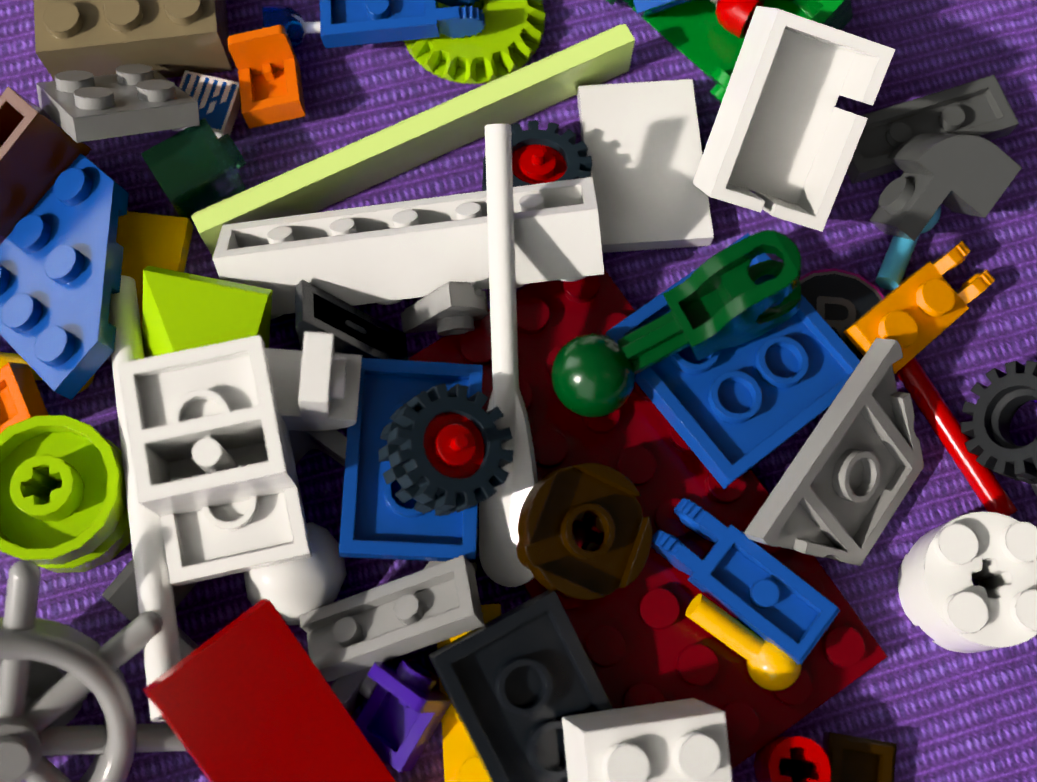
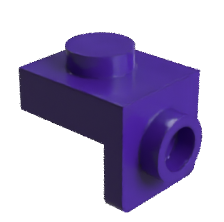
(402, 712)

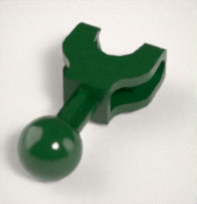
(709, 311)

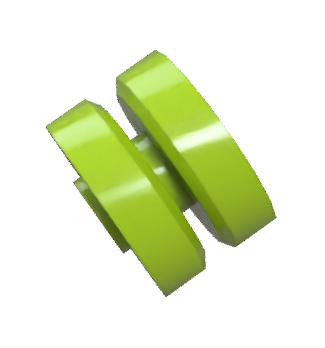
(61, 494)

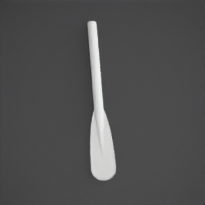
(501, 511)

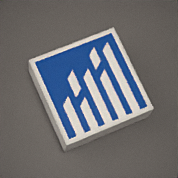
(216, 99)

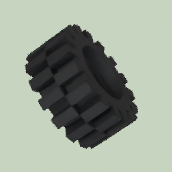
(993, 418)

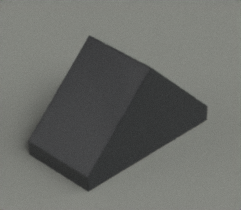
(352, 328)

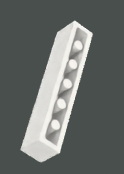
(413, 245)

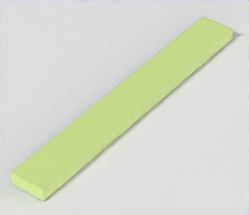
(424, 135)

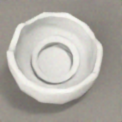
(301, 583)

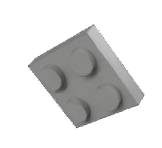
(116, 104)

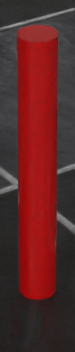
(949, 432)

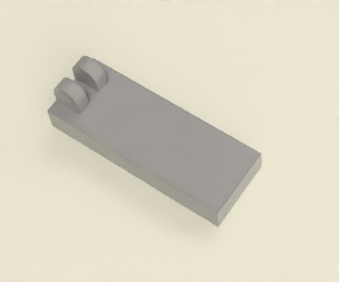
(393, 618)

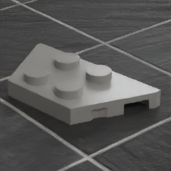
(849, 468)

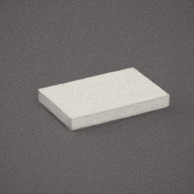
(645, 163)

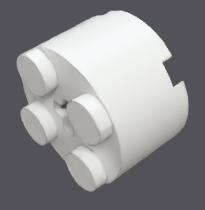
(939, 589)

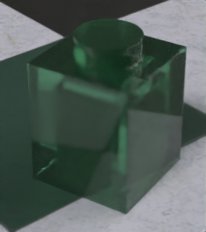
(196, 168)

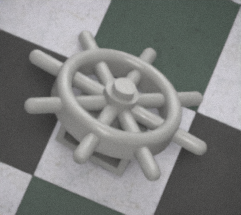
(47, 678)

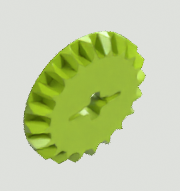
(505, 45)

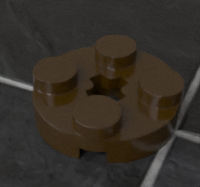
(550, 546)

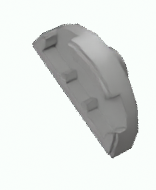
(447, 310)

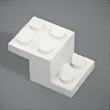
(214, 459)

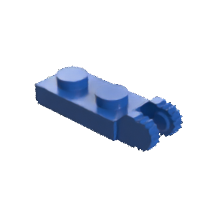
(384, 21)
(749, 583)

